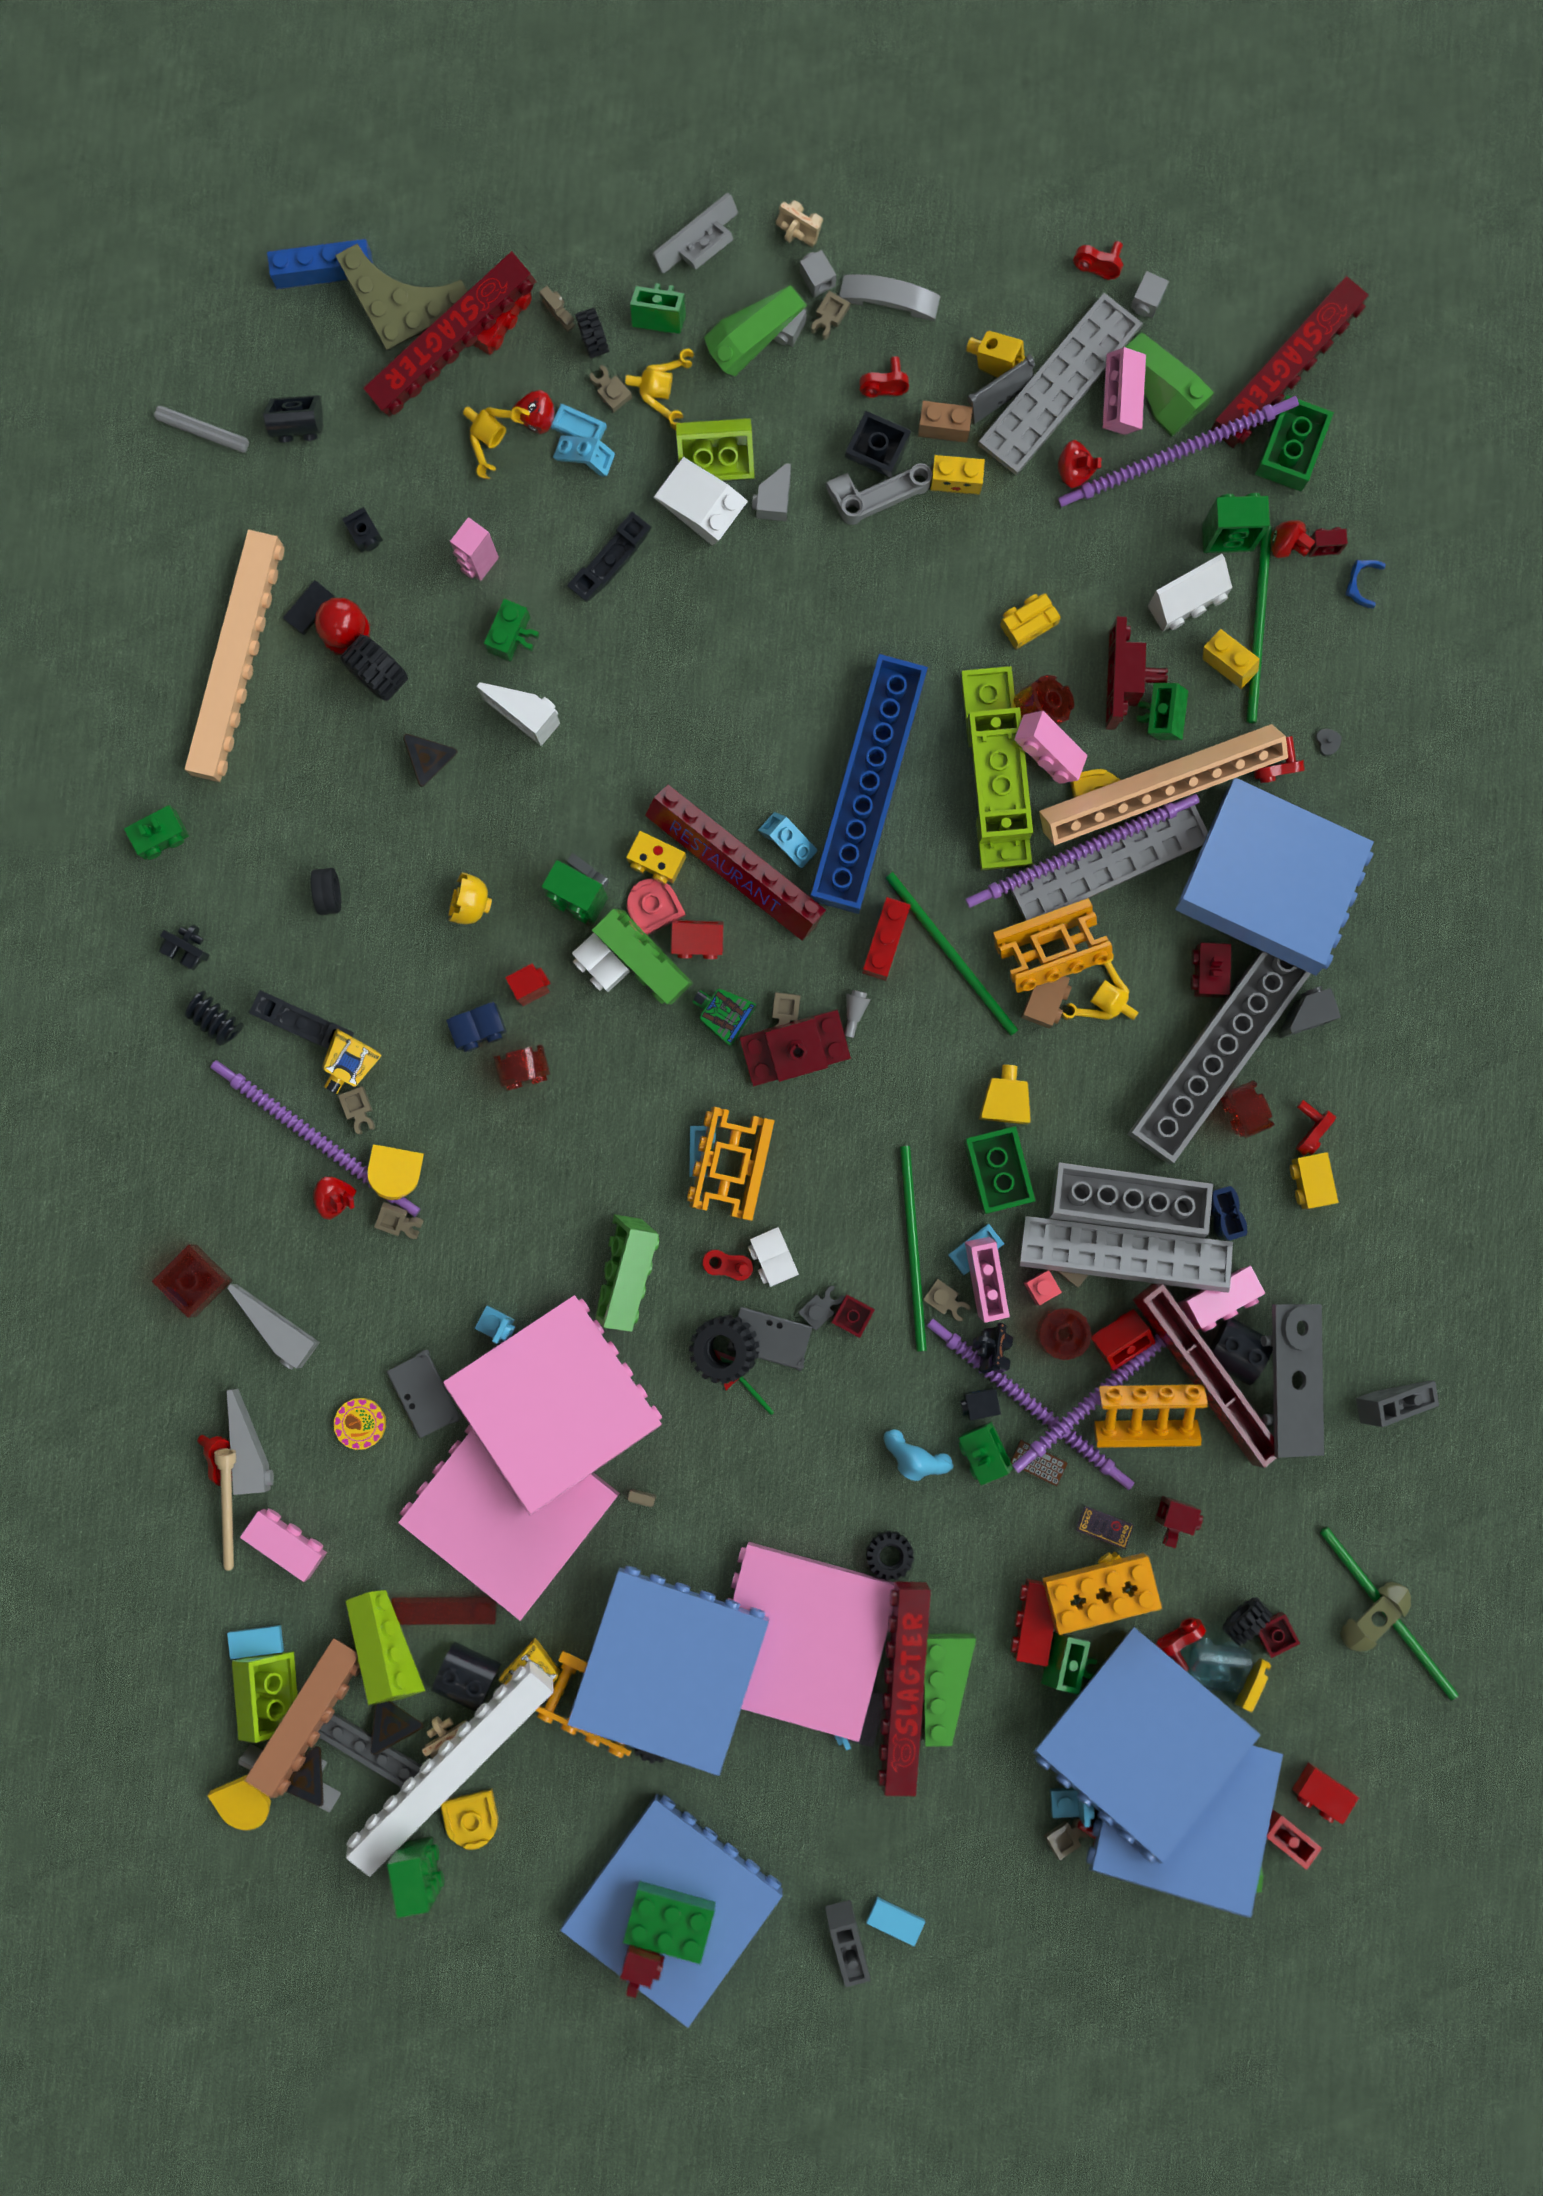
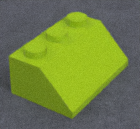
(718, 447)
(263, 1693)

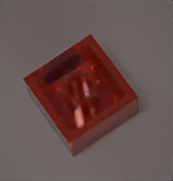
(192, 1280)

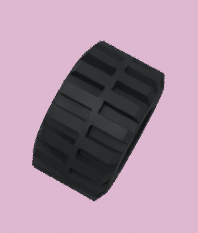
(374, 667)
(706, 1358)

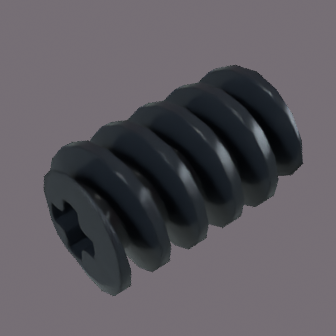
(211, 1020)

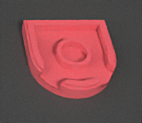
(653, 905)

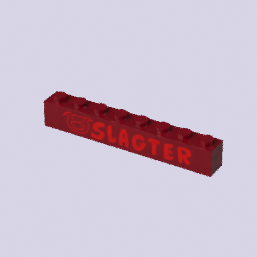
(450, 334)
(1295, 356)
(1206, 1370)
(904, 1689)

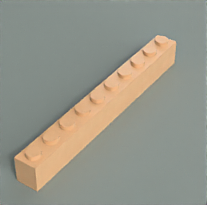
(234, 656)
(1163, 784)

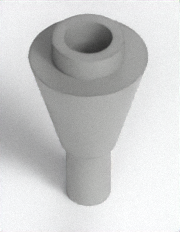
(856, 1006)

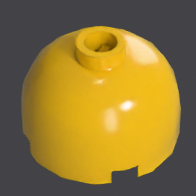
(469, 900)

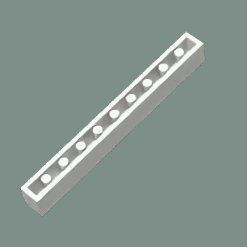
(449, 1768)

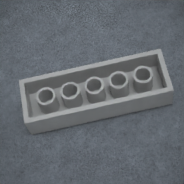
(1130, 1200)

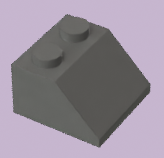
(1312, 1010)

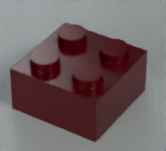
(1328, 542)
(853, 1316)
(1278, 1635)

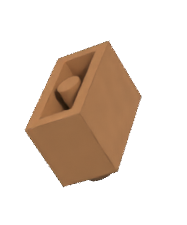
(945, 421)
(1045, 1001)

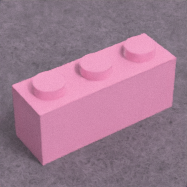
(1124, 391)
(474, 549)
(1050, 747)
(987, 1279)
(1209, 1306)
(284, 1544)

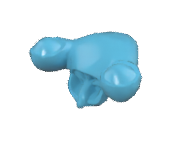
(914, 1461)

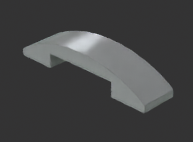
(890, 293)

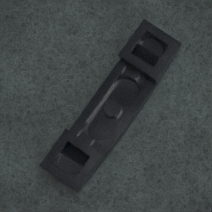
(611, 558)
(295, 1019)

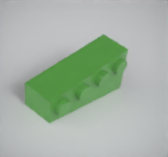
(642, 955)
(626, 1273)
(944, 1685)

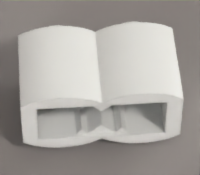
(600, 963)
(773, 1257)

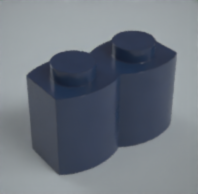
(476, 1026)
(1228, 1220)

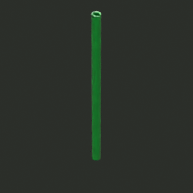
(1259, 624)
(952, 954)
(913, 1248)
(1399, 1626)

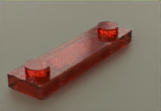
(444, 1610)

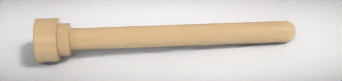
(225, 1460)

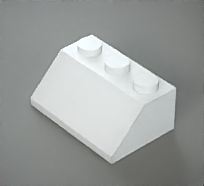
(1191, 594)

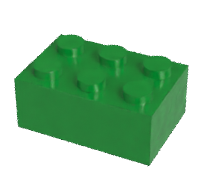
(1294, 445)
(1235, 523)
(575, 892)
(999, 1170)
(415, 1877)
(669, 1922)

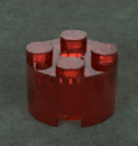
(1047, 696)
(521, 1067)
(1248, 1110)
(1069, 1347)

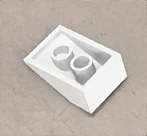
(700, 500)
(525, 710)

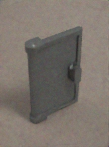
(1001, 389)
(777, 1344)
(423, 1394)

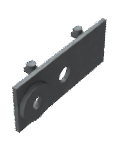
(1299, 1412)

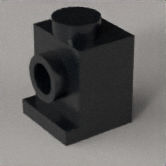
(357, 522)

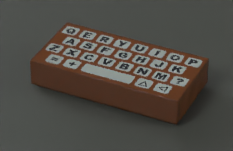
(1045, 1467)

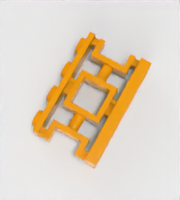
(1047, 929)
(752, 1168)

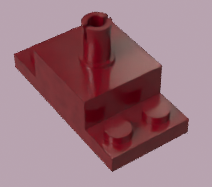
(1126, 673)
(795, 1048)

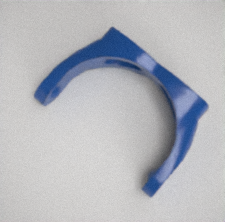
(1352, 589)

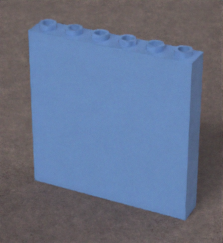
(1276, 877)
(669, 1670)
(1145, 1746)
(1220, 1852)
(680, 1856)

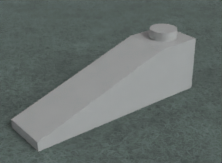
(283, 1336)
(251, 1468)

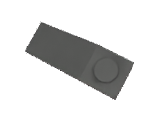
(1396, 1403)
(847, 1943)

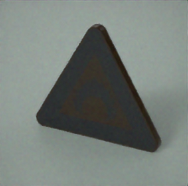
(427, 757)
(391, 1726)
(308, 1780)

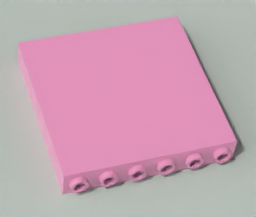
(553, 1404)
(487, 1534)
(819, 1638)

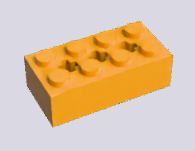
(1114, 1606)

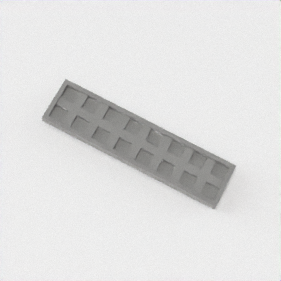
(1059, 384)
(1112, 865)
(1127, 1254)

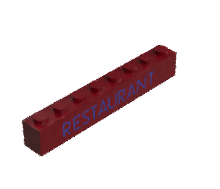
(735, 862)

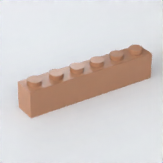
(304, 1720)

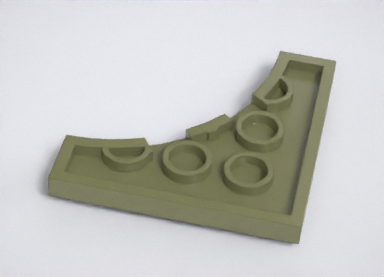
(392, 306)

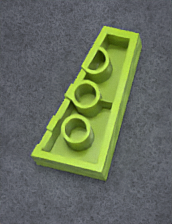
(382, 1649)

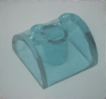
(1220, 1666)

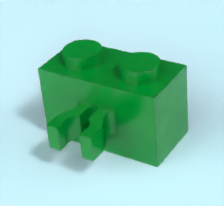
(658, 309)
(508, 631)
(1166, 711)
(157, 833)
(985, 1453)
(1067, 1663)

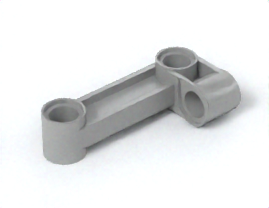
(878, 496)

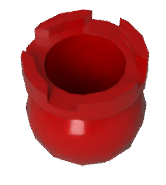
(340, 624)

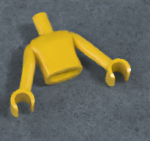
(657, 384)
(489, 431)
(1108, 998)

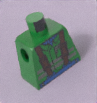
(724, 1013)

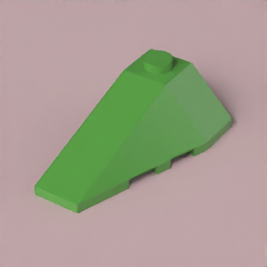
(747, 332)
(1170, 386)

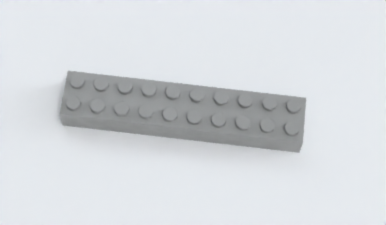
(1217, 1056)

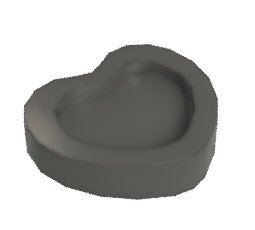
(1328, 741)

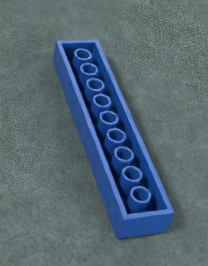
(868, 783)

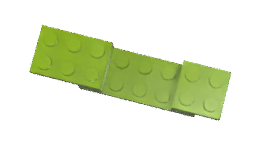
(999, 768)

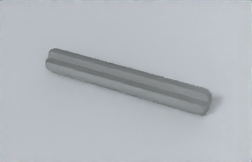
(201, 429)

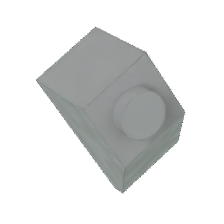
(773, 495)

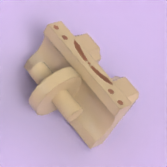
(798, 224)
(440, 1728)

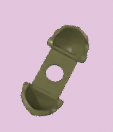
(1363, 1633)

